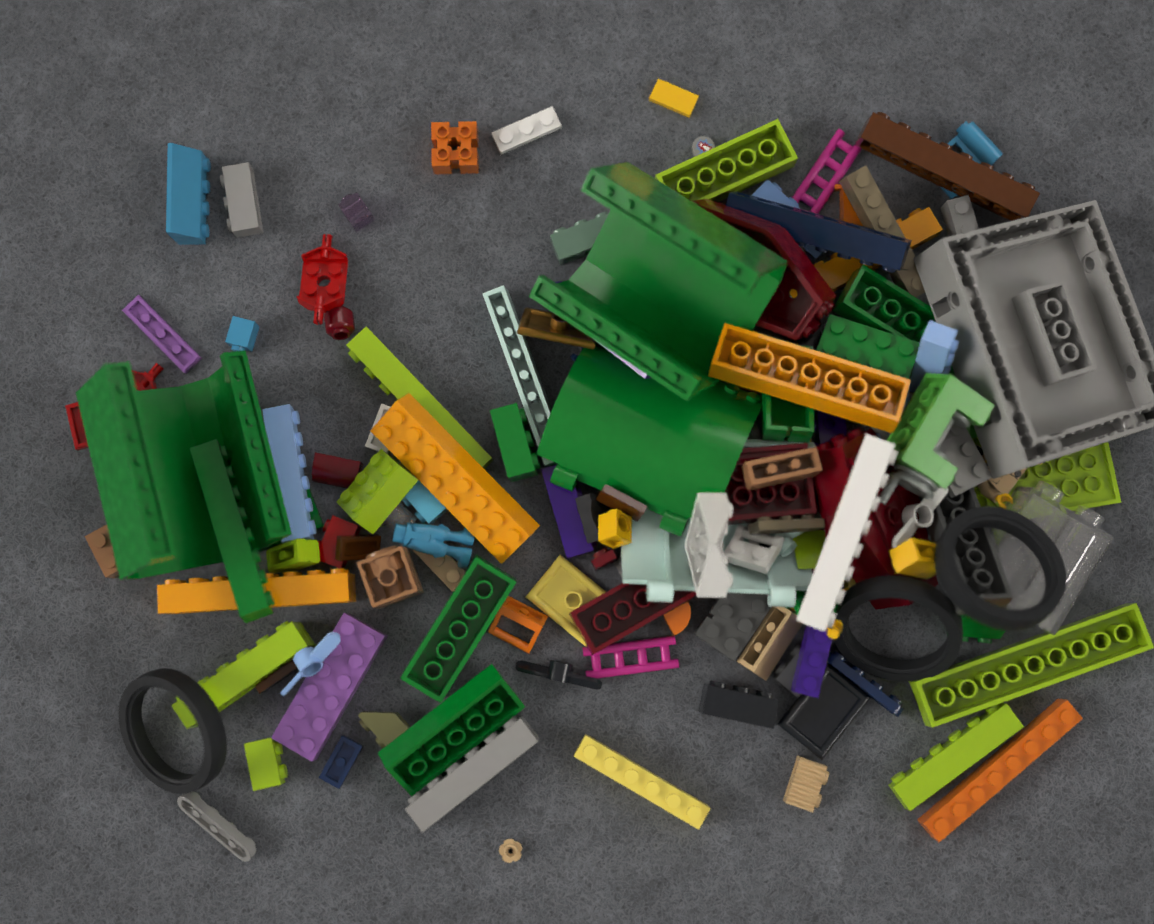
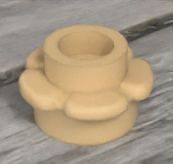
(510, 844)

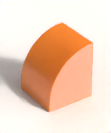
(678, 618)

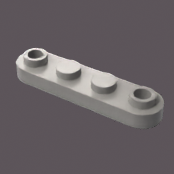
(217, 826)

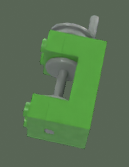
(931, 412)

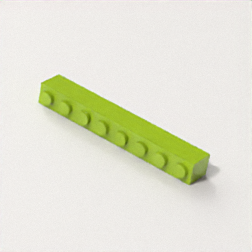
(399, 381)

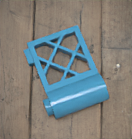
(975, 143)

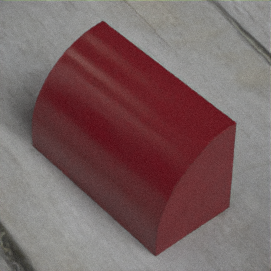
(335, 470)

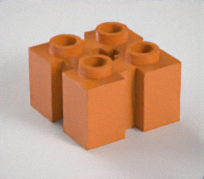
(446, 137)

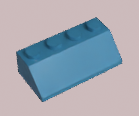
(187, 195)

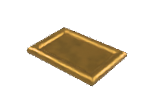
(553, 328)

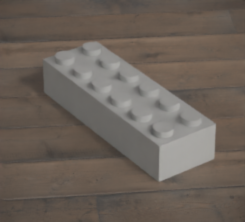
(468, 776)

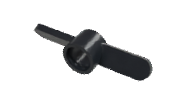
(558, 672)

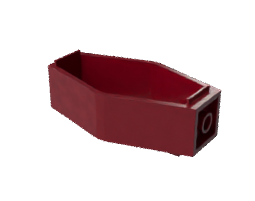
(783, 314)
(874, 559)

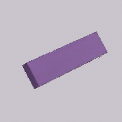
(162, 334)

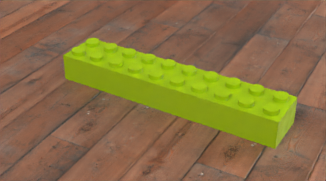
(1031, 664)

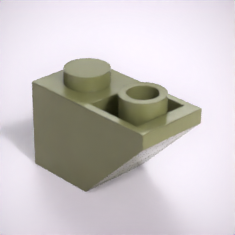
(384, 725)

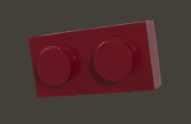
(603, 558)

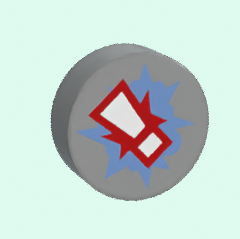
(702, 145)

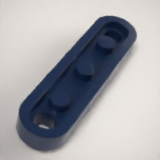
(871, 688)

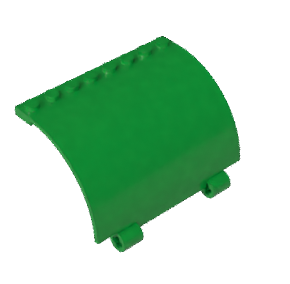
(644, 437)

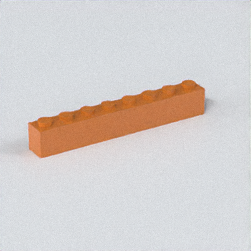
(999, 769)

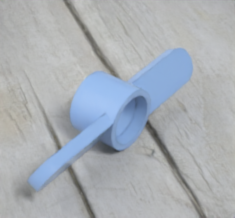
(310, 659)

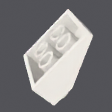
(705, 545)

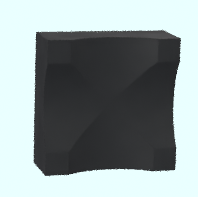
(589, 510)

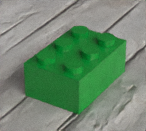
(515, 442)

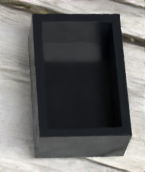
(738, 704)

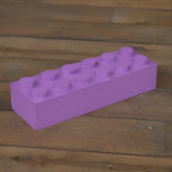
(328, 693)

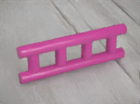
(824, 159)
(643, 666)

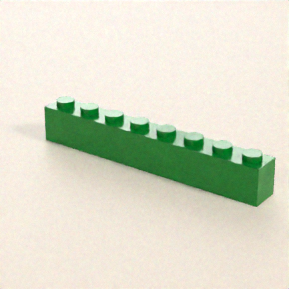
(232, 532)

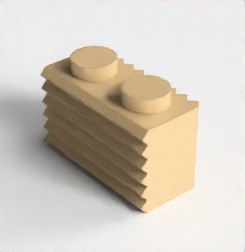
(806, 784)

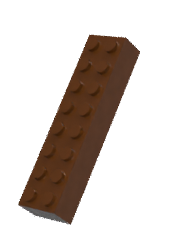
(946, 167)

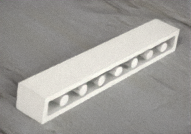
(845, 533)

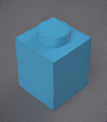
(242, 334)

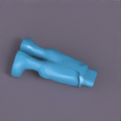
(431, 539)

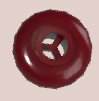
(339, 323)

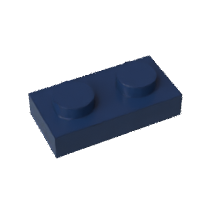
(341, 761)

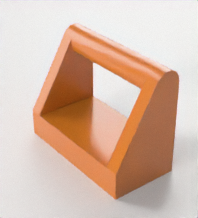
(523, 615)

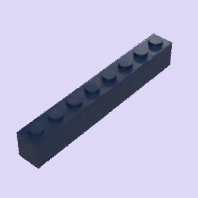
(828, 233)

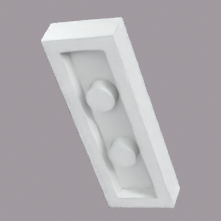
(526, 130)

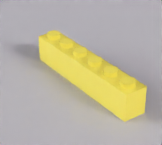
(642, 781)

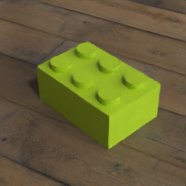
(376, 491)

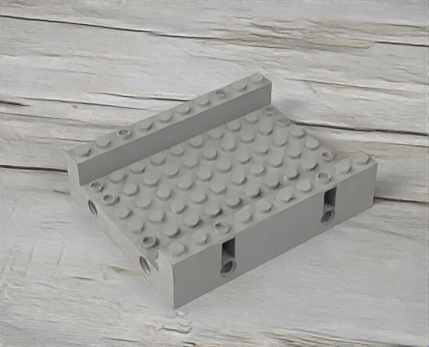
(1043, 334)

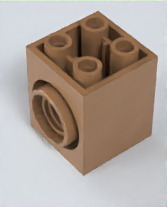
(389, 576)

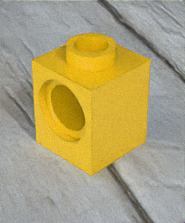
(614, 528)

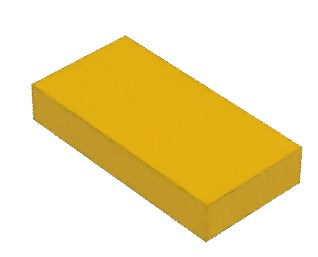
(673, 98)

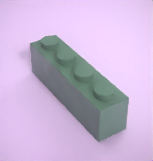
(577, 240)

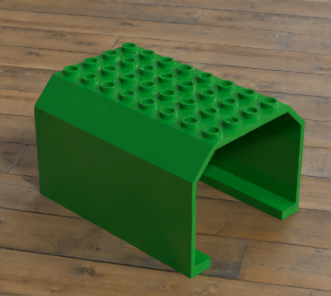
(662, 280)
(147, 468)

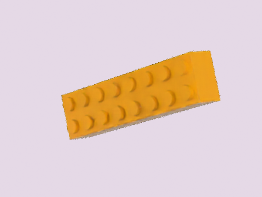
(809, 378)
(454, 477)
(290, 590)

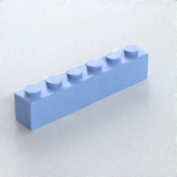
(289, 464)

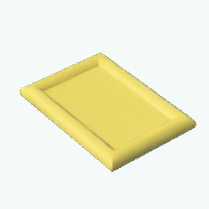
(563, 591)

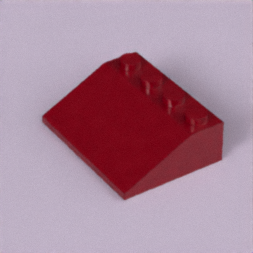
(779, 500)

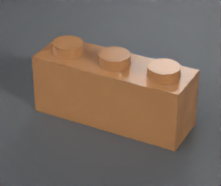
(781, 468)

